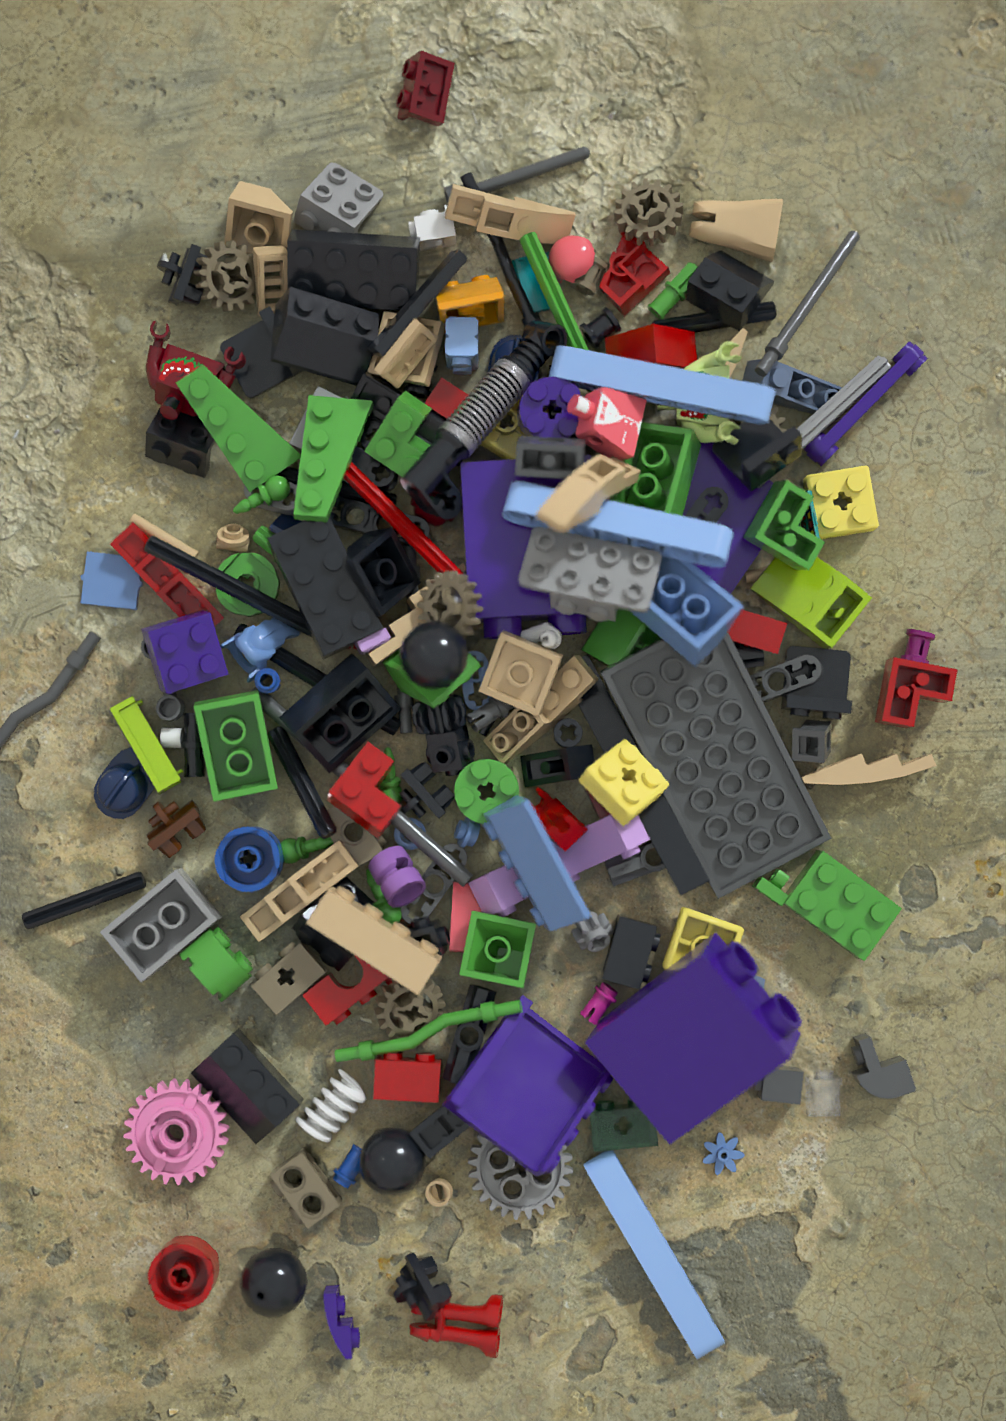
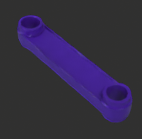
(907, 362)

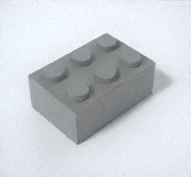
(161, 924)

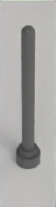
(528, 171)

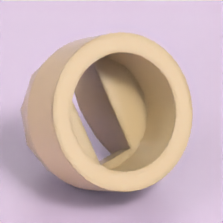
(434, 1194)

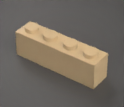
(375, 939)

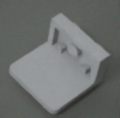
(336, 201)

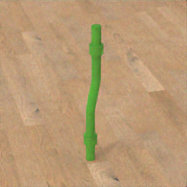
(487, 1012)

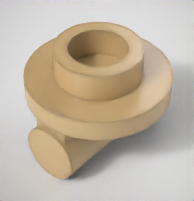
(233, 538)

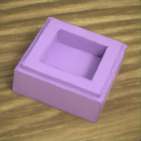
(372, 641)

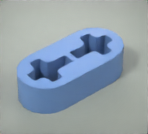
(468, 687)

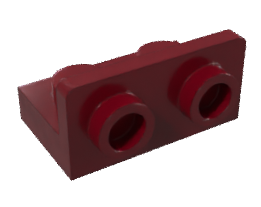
(425, 88)

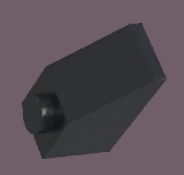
(556, 765)

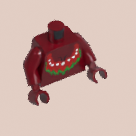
(172, 363)

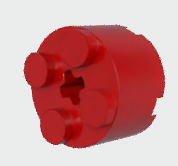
(165, 1272)

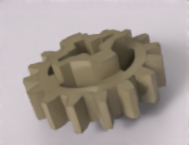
(648, 211)
(216, 281)
(451, 601)
(409, 1008)

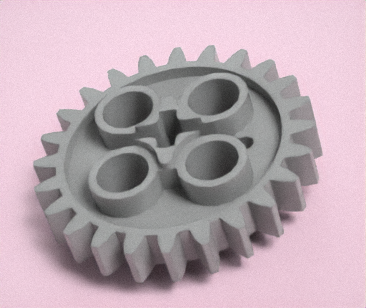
(533, 1191)

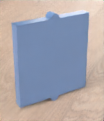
(110, 582)

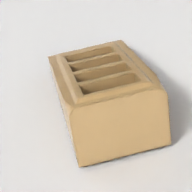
(263, 254)

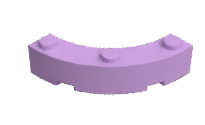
(602, 841)

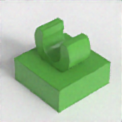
(772, 887)

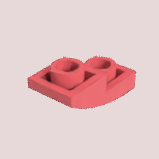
(462, 905)

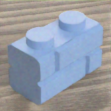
(462, 344)

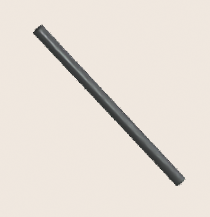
(401, 821)

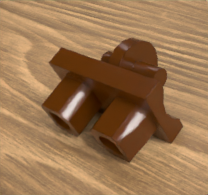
(164, 834)

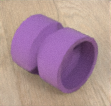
(396, 876)

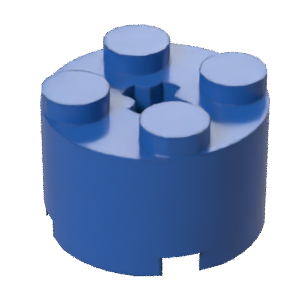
(234, 847)

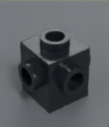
(450, 751)
(438, 934)

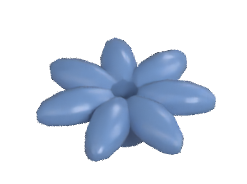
(717, 1150)

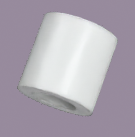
(171, 737)

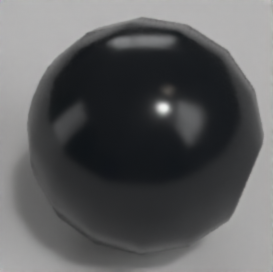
(434, 655)
(391, 1161)
(273, 1282)

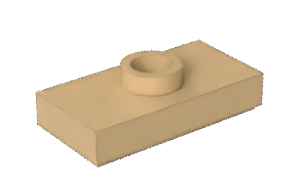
(406, 353)

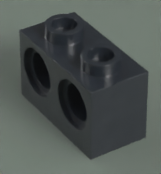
(438, 1131)

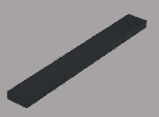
(658, 817)

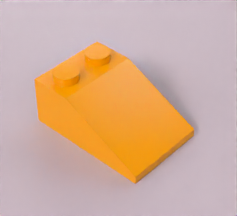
(478, 299)

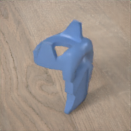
(258, 644)

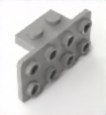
(589, 573)

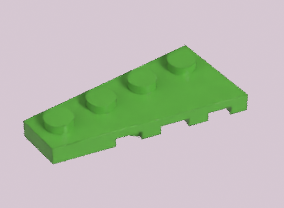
(328, 444)

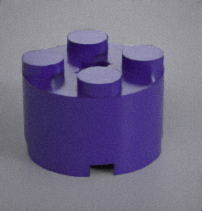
(537, 397)

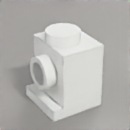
(433, 229)

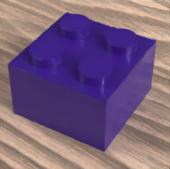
(185, 651)

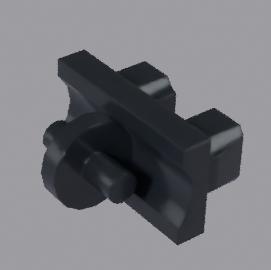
(182, 290)
(417, 779)
(418, 1290)

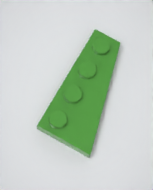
(242, 435)

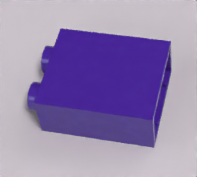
(498, 549)
(696, 1037)

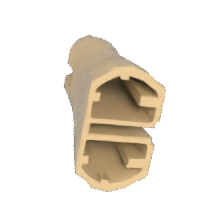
(739, 225)

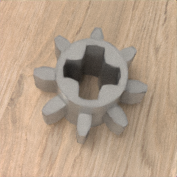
(593, 932)

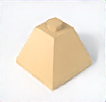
(257, 218)

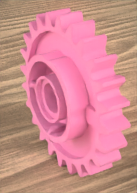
(161, 1150)

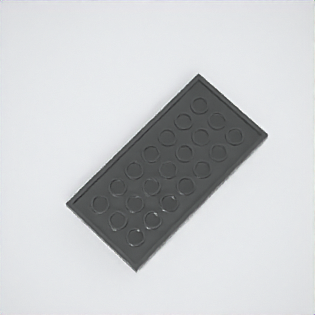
(721, 759)

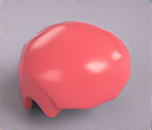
(571, 258)

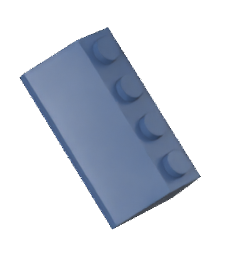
(689, 610)
(535, 863)

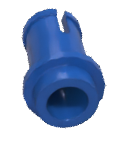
(262, 675)
(349, 1168)

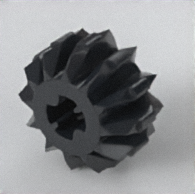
(443, 718)

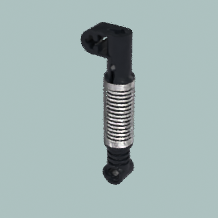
(459, 437)

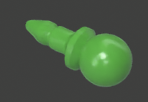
(275, 489)
(390, 784)
(301, 848)
(390, 914)

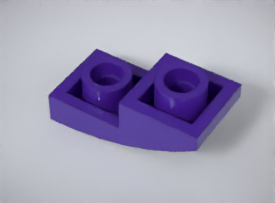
(342, 1329)

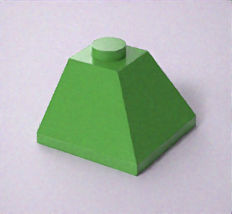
(497, 949)

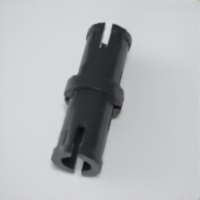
(192, 748)

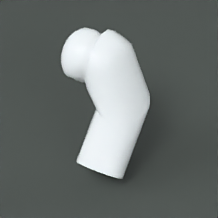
(544, 633)

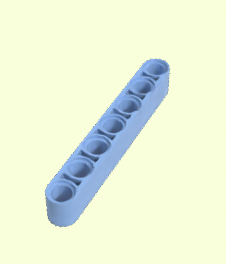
(665, 384)
(631, 525)
(654, 1253)

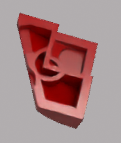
(631, 274)

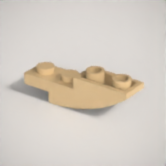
(507, 216)
(585, 491)
(523, 729)

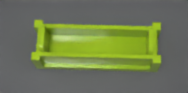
(146, 745)

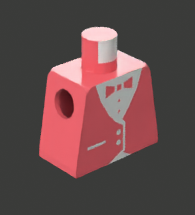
(608, 421)

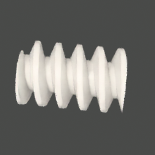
(332, 1108)

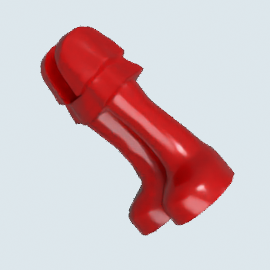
(485, 1339)

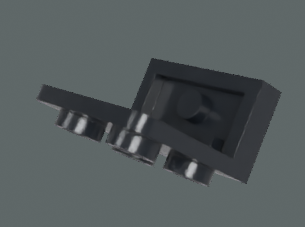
(256, 343)
(180, 443)
(759, 452)
(829, 693)
(330, 951)

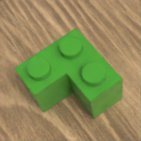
(396, 439)
(777, 528)

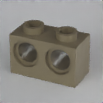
(313, 1184)

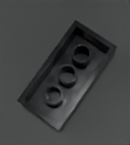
(354, 267)
(323, 585)

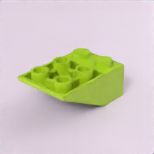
(814, 600)

